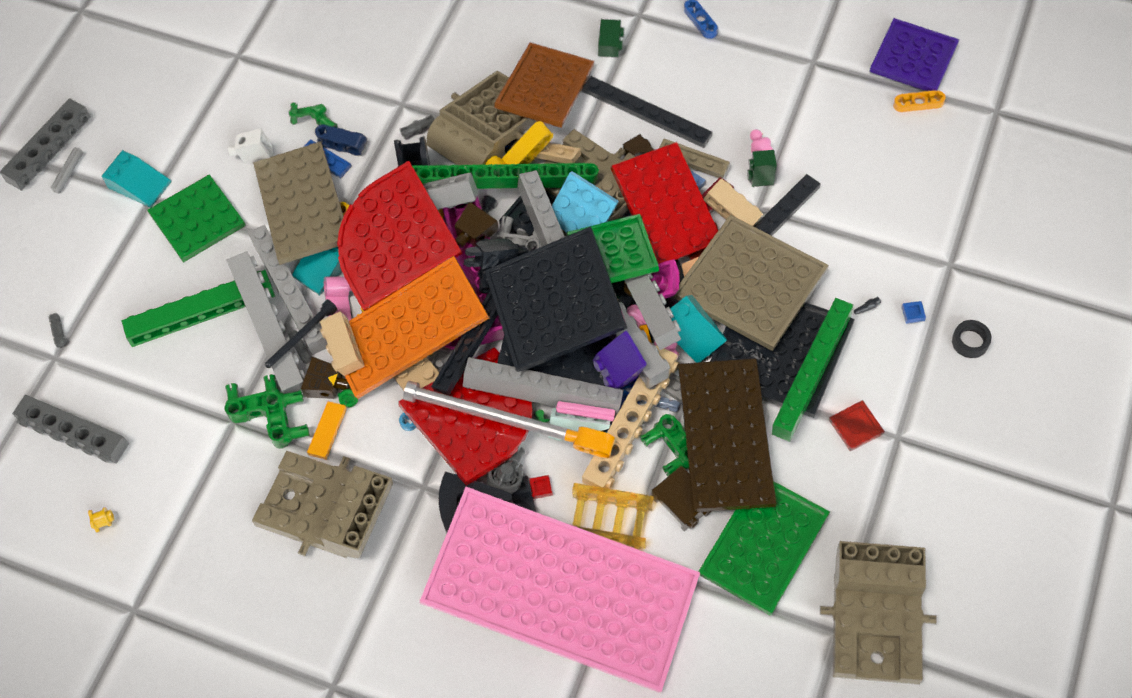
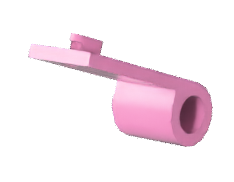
(337, 291)

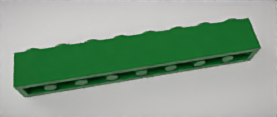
(186, 312)
(812, 370)

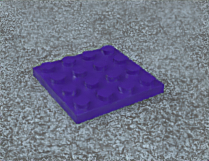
(914, 55)

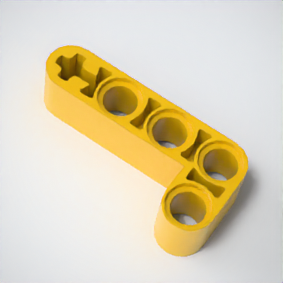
(527, 147)

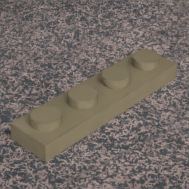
(702, 161)

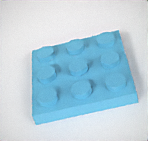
(582, 204)

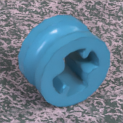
(406, 426)

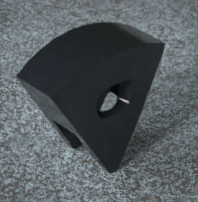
(415, 153)
(451, 491)

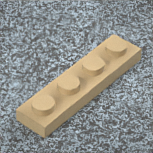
(558, 153)

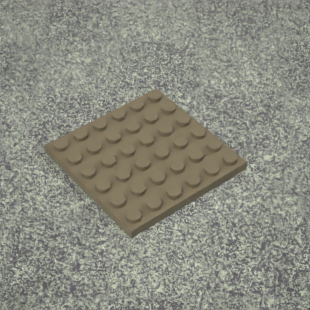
(752, 281)

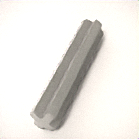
(66, 170)

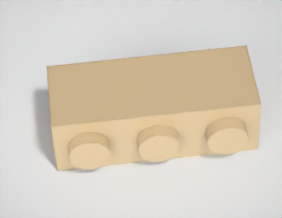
(730, 202)
(341, 344)

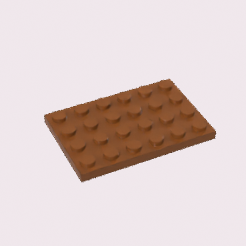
(544, 84)

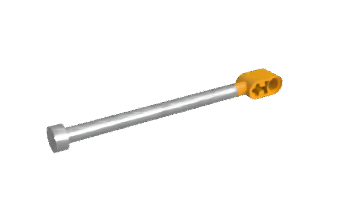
(584, 440)

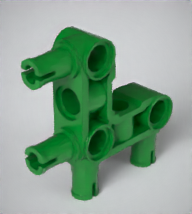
(260, 405)
(673, 437)

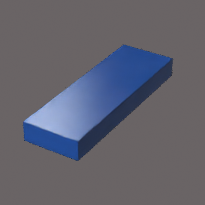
(336, 164)

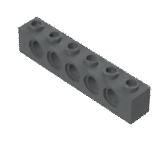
(45, 144)
(31, 407)

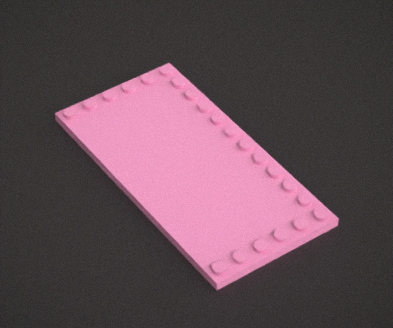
(561, 589)

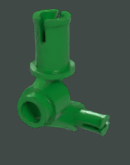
(316, 112)

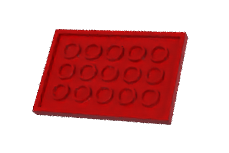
(668, 200)

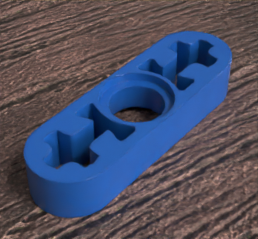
(701, 25)

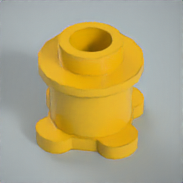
(100, 518)

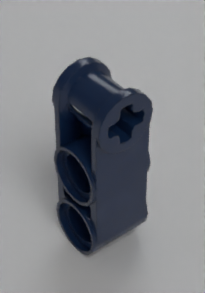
(341, 139)

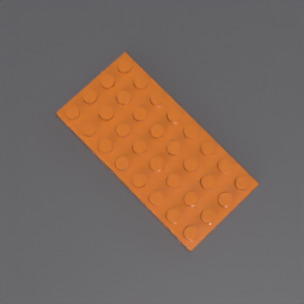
(413, 324)

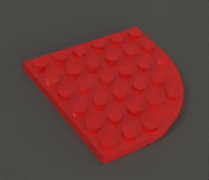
(392, 236)
(467, 441)

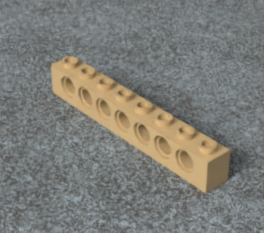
(592, 475)

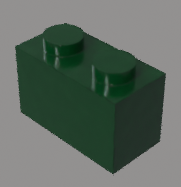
(609, 38)
(762, 168)

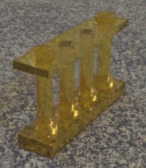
(622, 500)

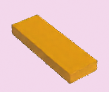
(326, 430)

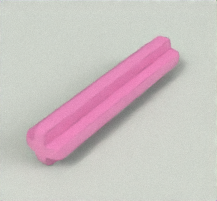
(585, 411)

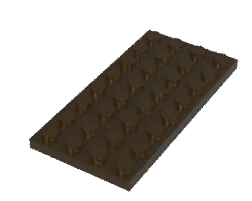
(726, 436)

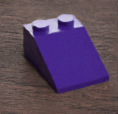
(619, 362)

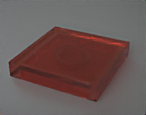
(856, 425)

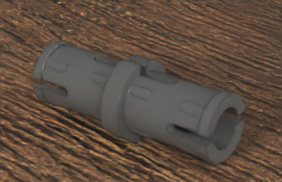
(416, 127)

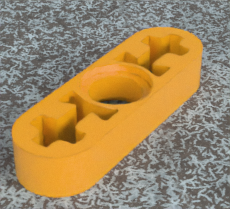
(913, 106)

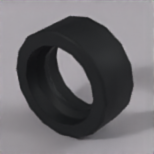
(977, 327)

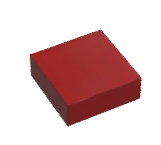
(540, 487)

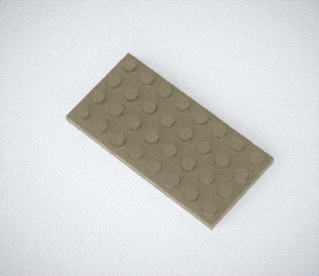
(299, 202)

